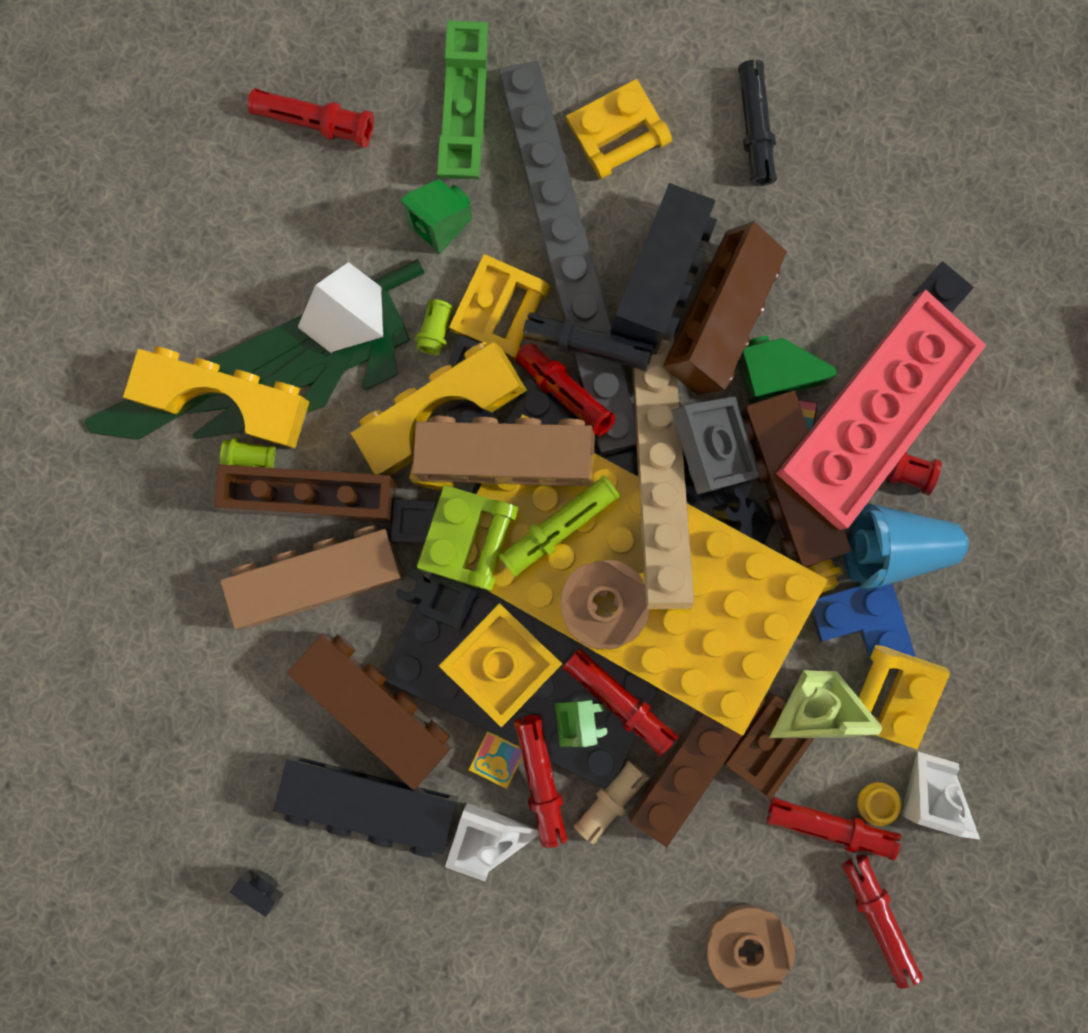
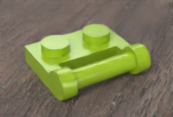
(454, 533)

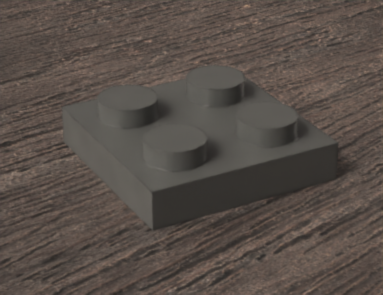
(715, 444)

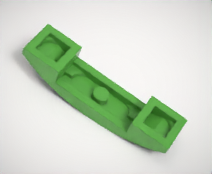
(463, 100)

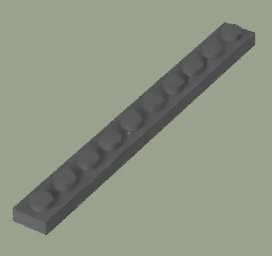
(566, 243)

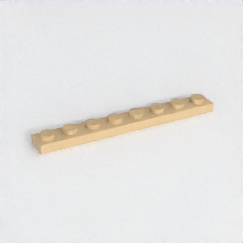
(662, 487)

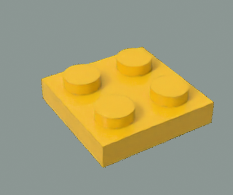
(500, 665)

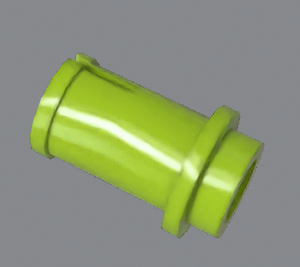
(434, 327)
(246, 454)

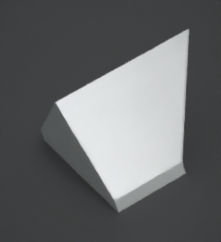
(344, 310)
(936, 797)
(486, 841)

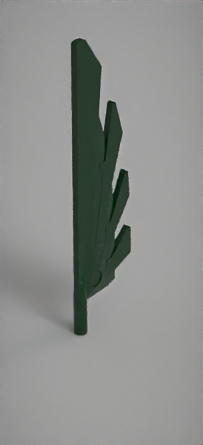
(281, 356)

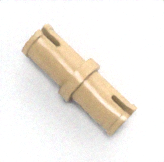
(611, 802)

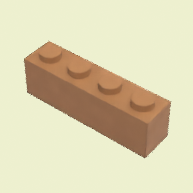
(504, 452)
(311, 579)

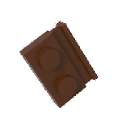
(762, 759)

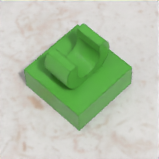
(577, 723)

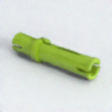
(559, 525)

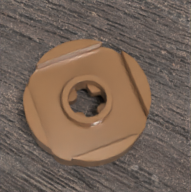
(580, 611)
(770, 964)

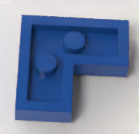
(870, 611)

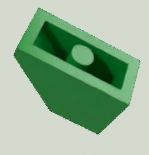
(437, 213)
(779, 368)

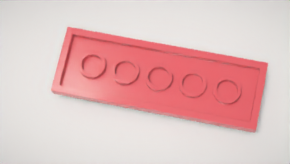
(881, 410)

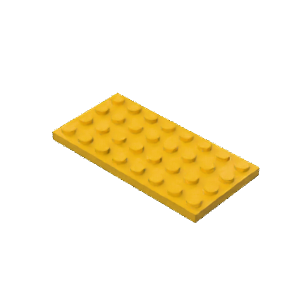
(707, 656)

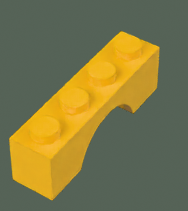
(483, 378)
(168, 384)

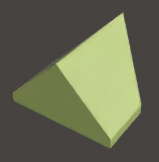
(824, 708)

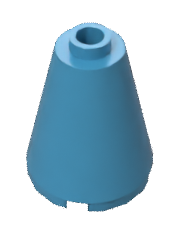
(900, 545)

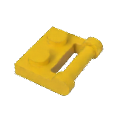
(610, 119)
(488, 299)
(911, 695)

